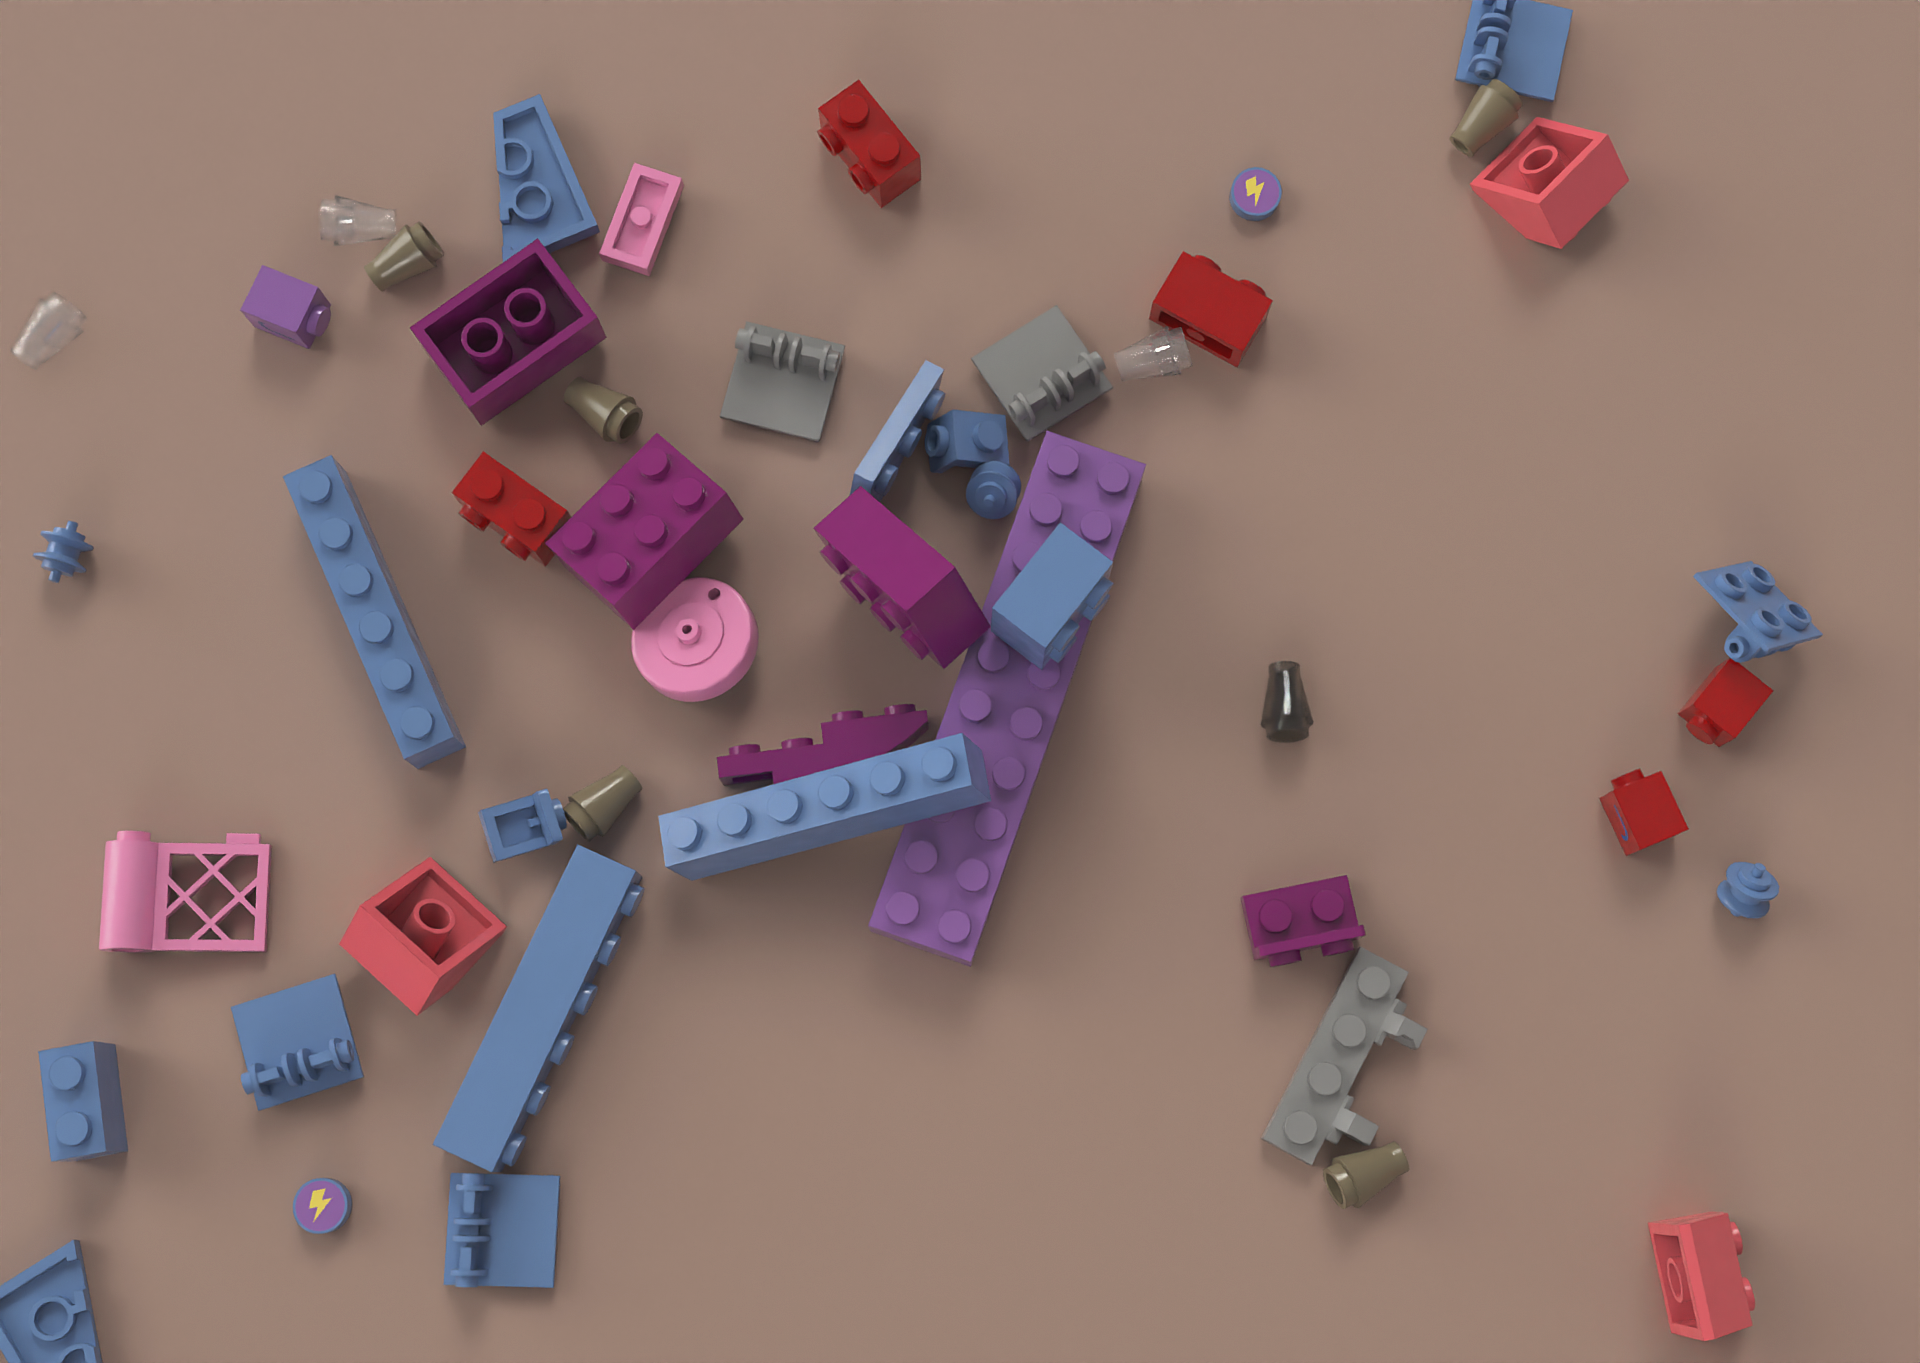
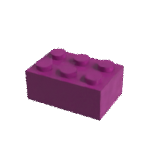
(509, 331)
(645, 530)
(901, 578)

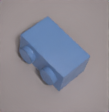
(83, 1101)

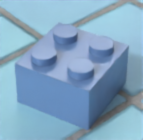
(1052, 596)

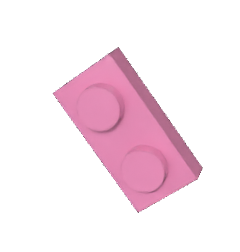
(641, 219)

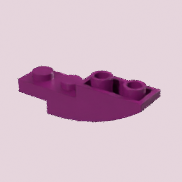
(845, 741)

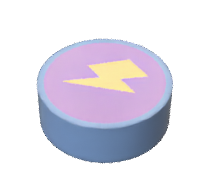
(1255, 194)
(322, 1205)

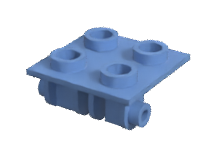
(1515, 44)
(1763, 613)
(296, 1042)
(502, 1230)

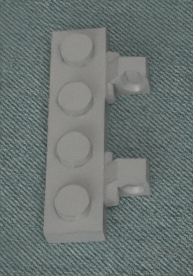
(1316, 1098)

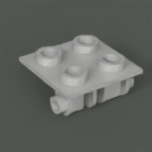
(1042, 373)
(782, 381)

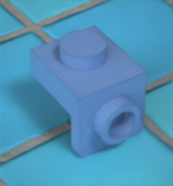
(966, 440)
(523, 825)

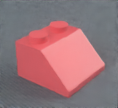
(1552, 180)
(421, 935)
(1702, 1275)

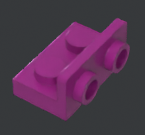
(1302, 919)

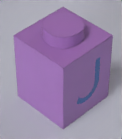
(287, 307)

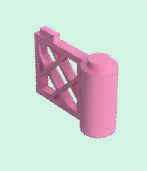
(139, 892)

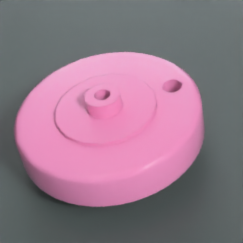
(696, 641)

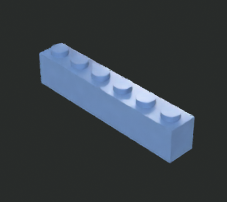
(374, 612)
(825, 807)
(539, 1010)

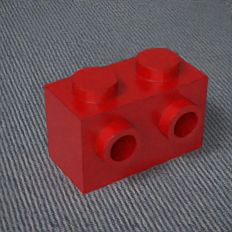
(869, 144)
(511, 507)

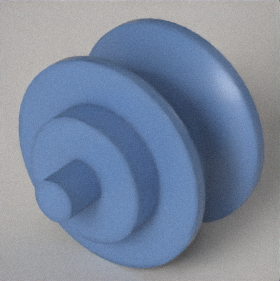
(993, 490)
(63, 551)
(1747, 889)

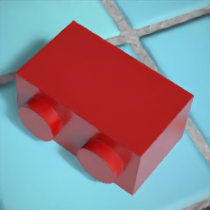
(1211, 307)

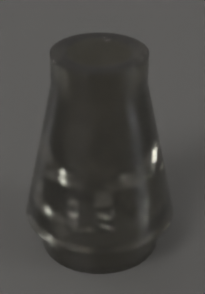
(1286, 706)

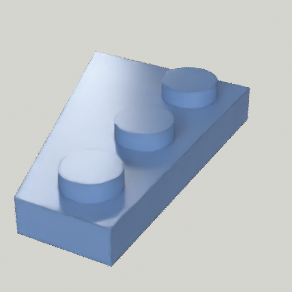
(537, 182)
(900, 433)
(49, 1312)

